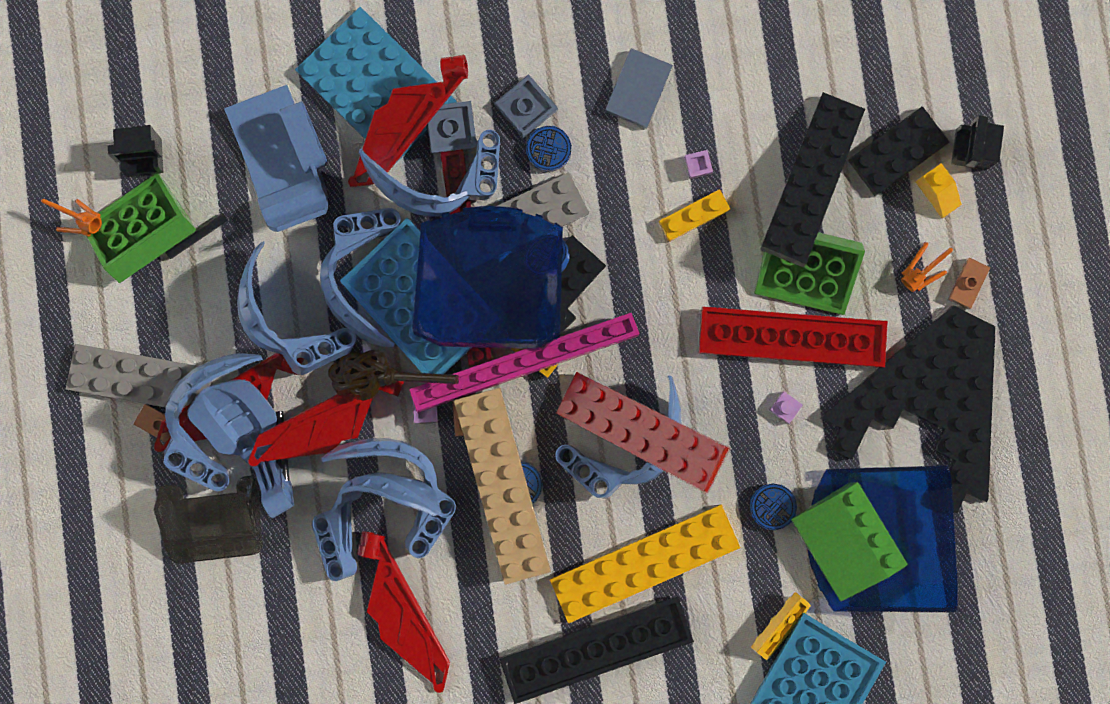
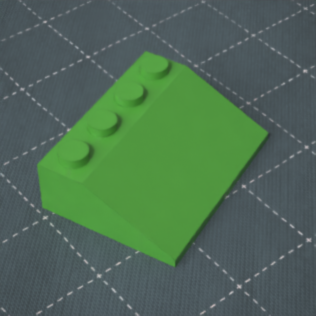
(139, 228)
(822, 283)
(849, 541)

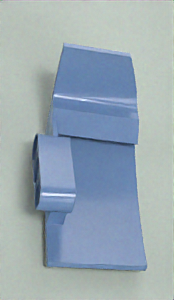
(281, 157)

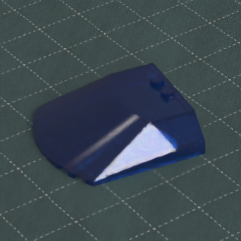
(489, 279)
(919, 517)

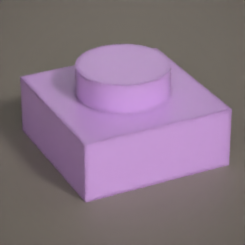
(698, 164)
(786, 407)
(425, 416)

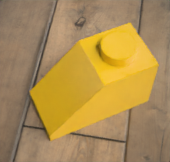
(940, 190)

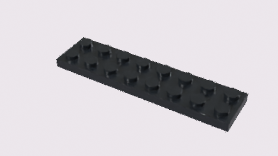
(812, 180)
(596, 649)

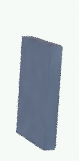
(638, 88)

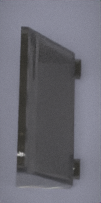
(210, 525)

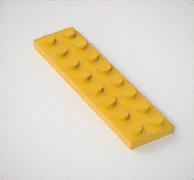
(644, 563)

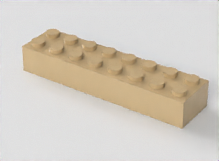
(502, 486)

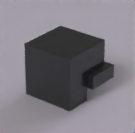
(978, 144)
(137, 150)

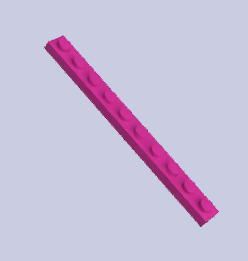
(526, 362)

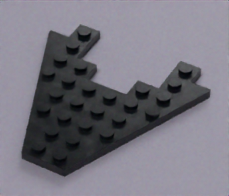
(941, 379)

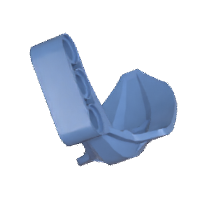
(436, 205)
(344, 245)
(291, 349)
(231, 420)
(180, 440)
(400, 449)
(611, 475)
(334, 526)

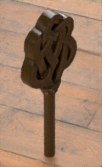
(368, 371)

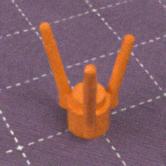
(87, 221)
(915, 278)

